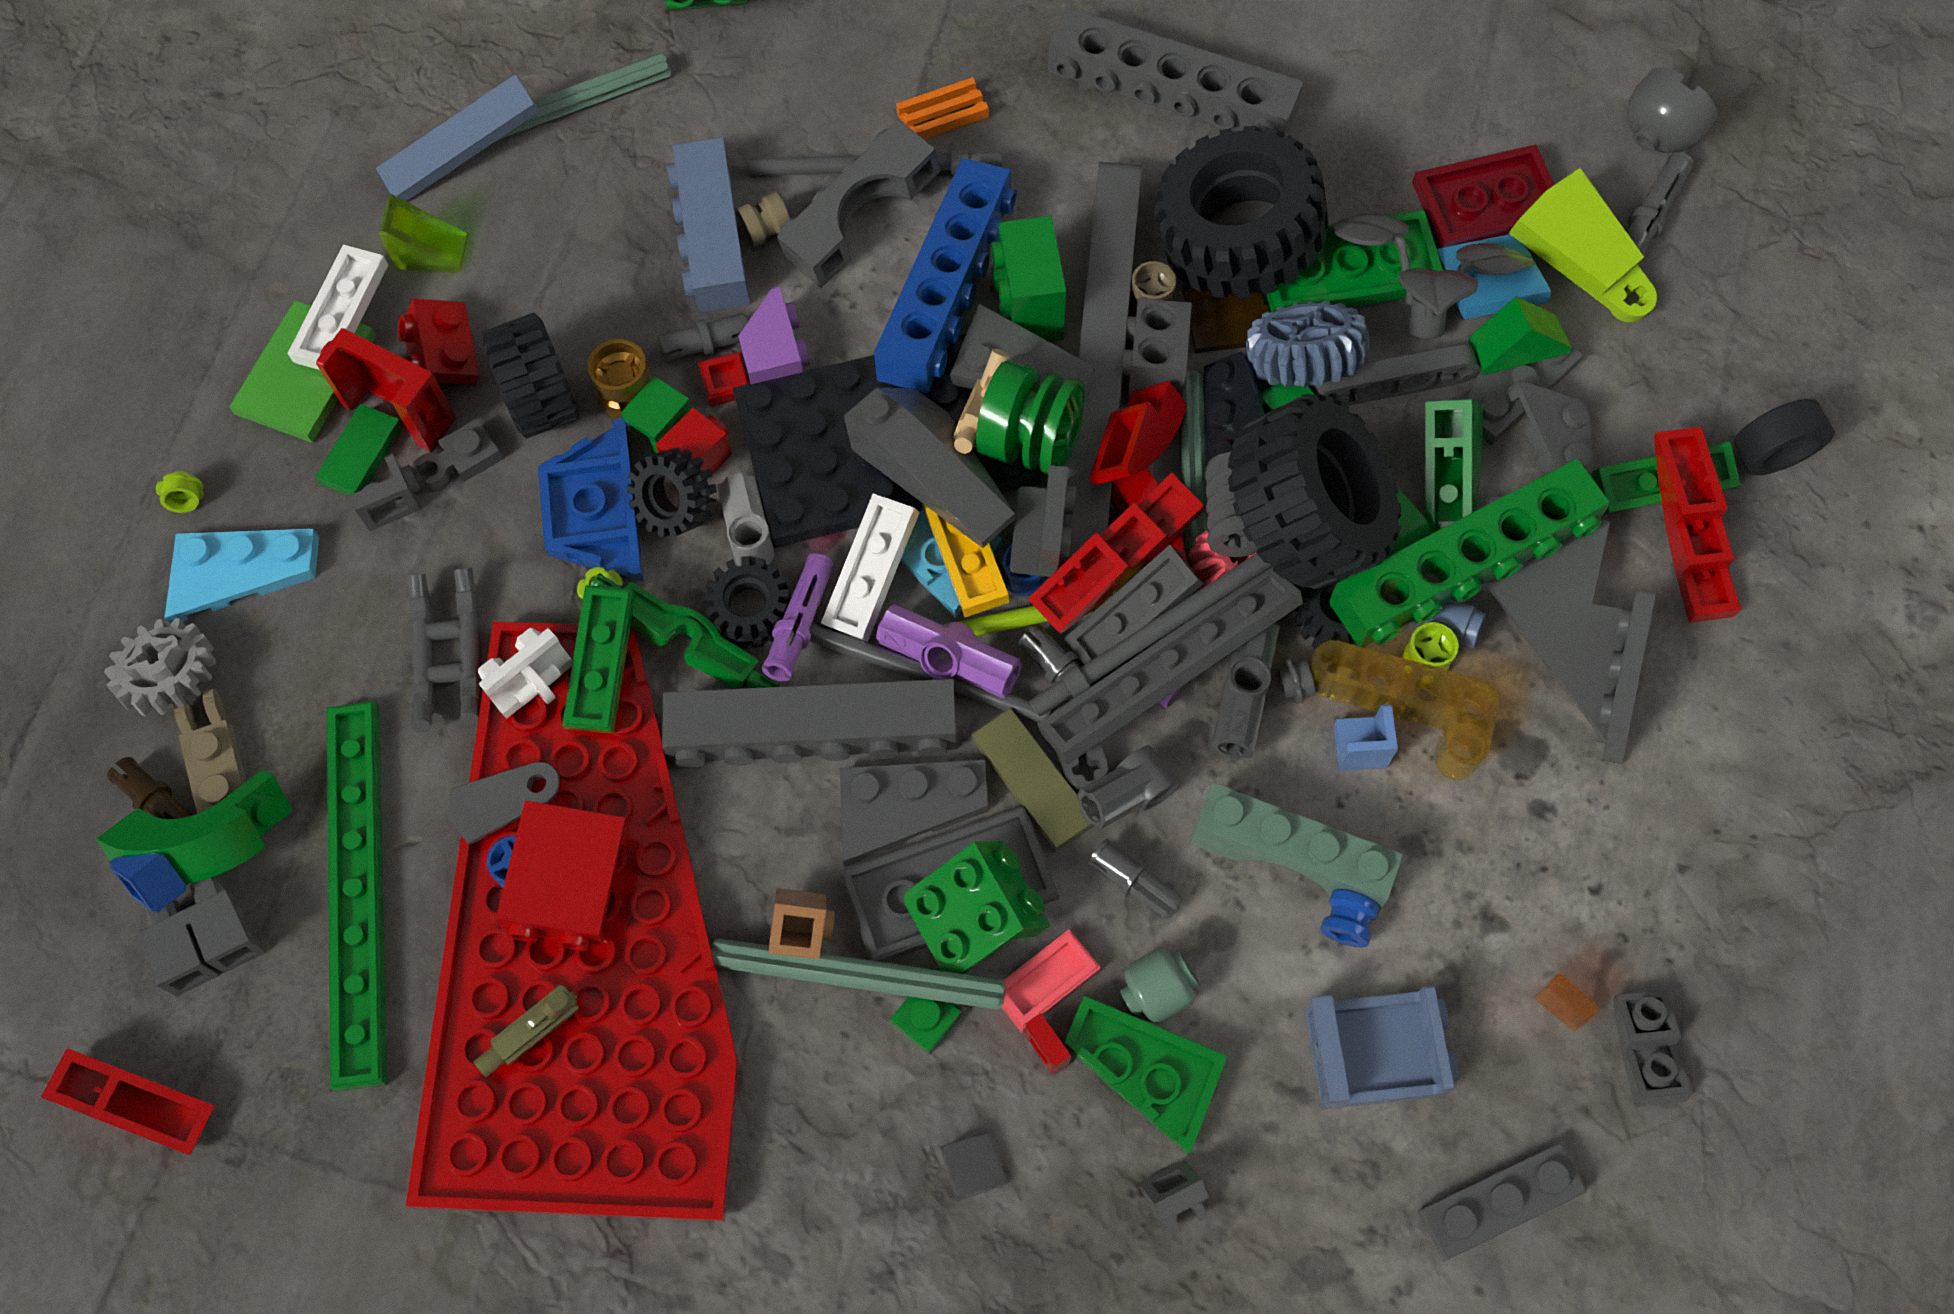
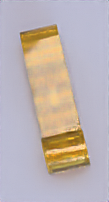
(1402, 678)

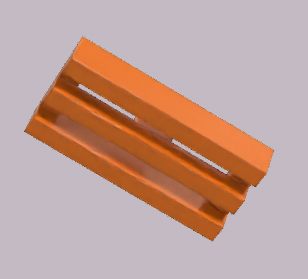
(939, 105)

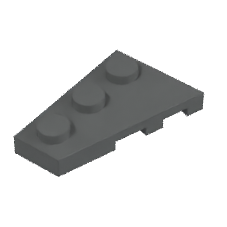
(994, 331)

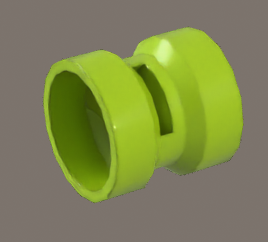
(1435, 643)

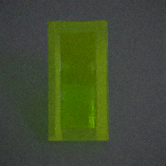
(420, 239)

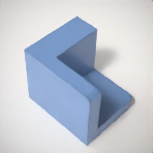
(1366, 741)

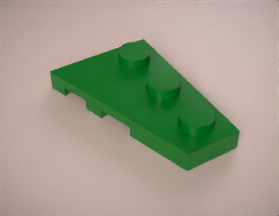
(1149, 1067)

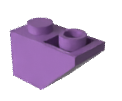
(770, 342)

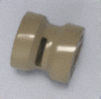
(763, 219)
(1152, 281)

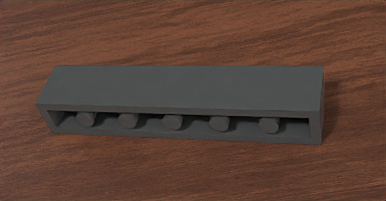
(809, 722)

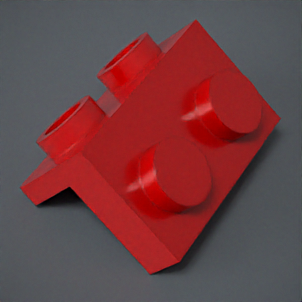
(440, 340)

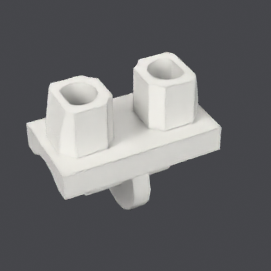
(525, 673)

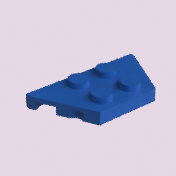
(588, 504)

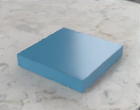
(1498, 290)

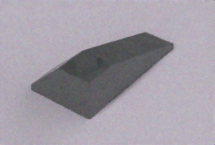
(914, 447)

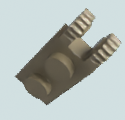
(209, 752)

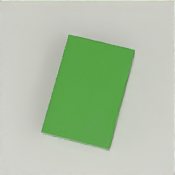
(286, 393)

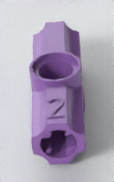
(948, 651)

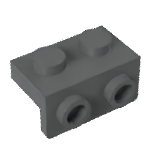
(1039, 525)

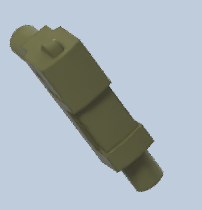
(528, 1030)

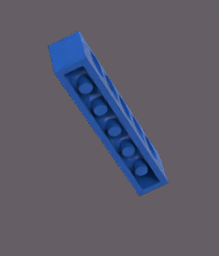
(944, 277)

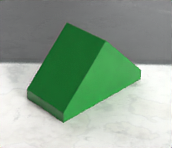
(1517, 337)

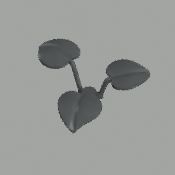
(1427, 290)

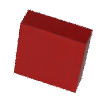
(721, 376)
(1047, 1044)

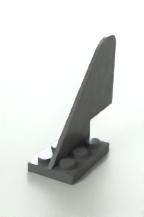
(1585, 645)

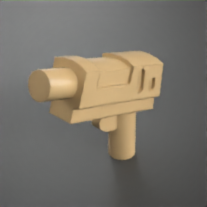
(967, 425)

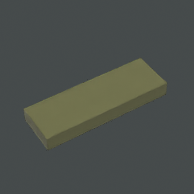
(1032, 779)

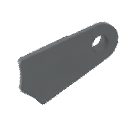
(498, 800)

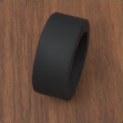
(1784, 437)

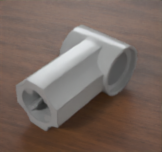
(745, 518)

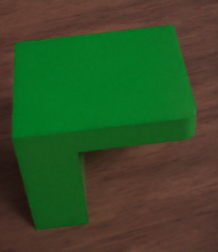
(656, 410)

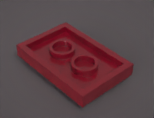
(1481, 194)

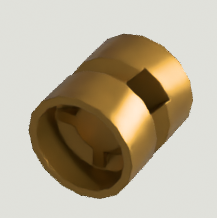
(618, 374)

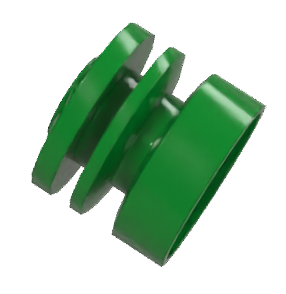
(1030, 417)

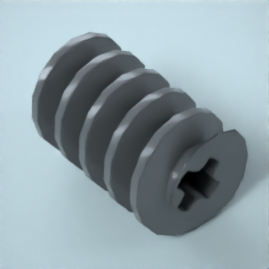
(1224, 527)

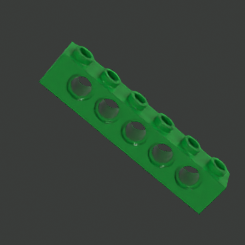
(1564, 492)

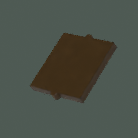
(1221, 322)

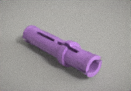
(783, 657)

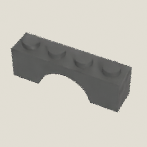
(894, 165)

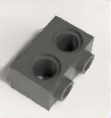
(1159, 344)

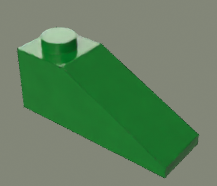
(1452, 460)

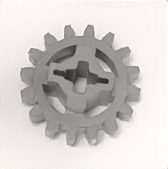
(160, 666)

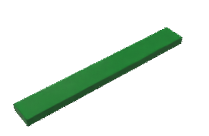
(355, 899)

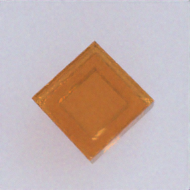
(1566, 1002)

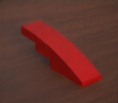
(1694, 524)
(1116, 554)

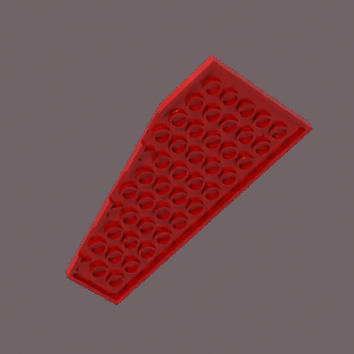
(637, 1088)

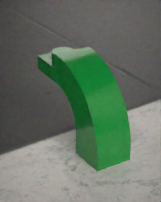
(206, 841)

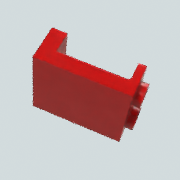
(361, 367)
(561, 875)

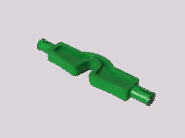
(707, 648)

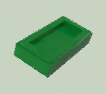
(359, 451)

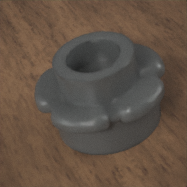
(1296, 680)

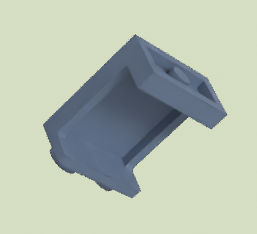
(1380, 1048)

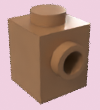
(800, 923)

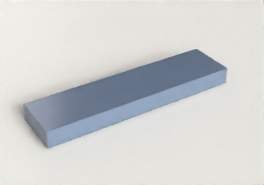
(458, 139)

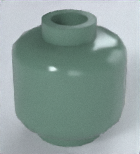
(1159, 985)

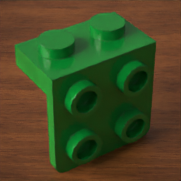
(975, 906)

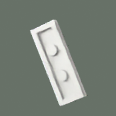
(339, 302)
(870, 567)

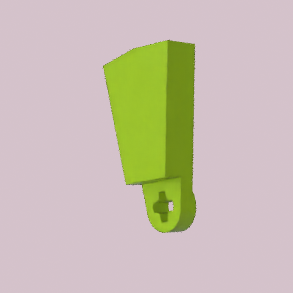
(1587, 245)

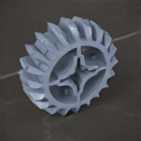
(1307, 344)

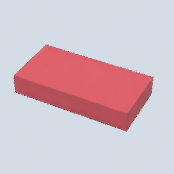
(1048, 979)

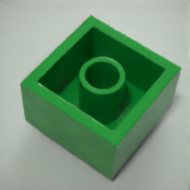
(1030, 276)

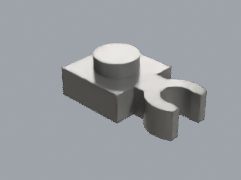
(464, 452)

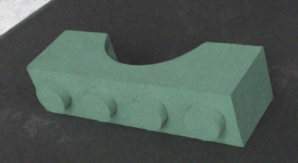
(1256, 830)

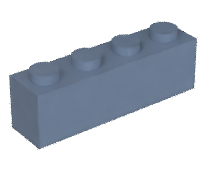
(710, 225)

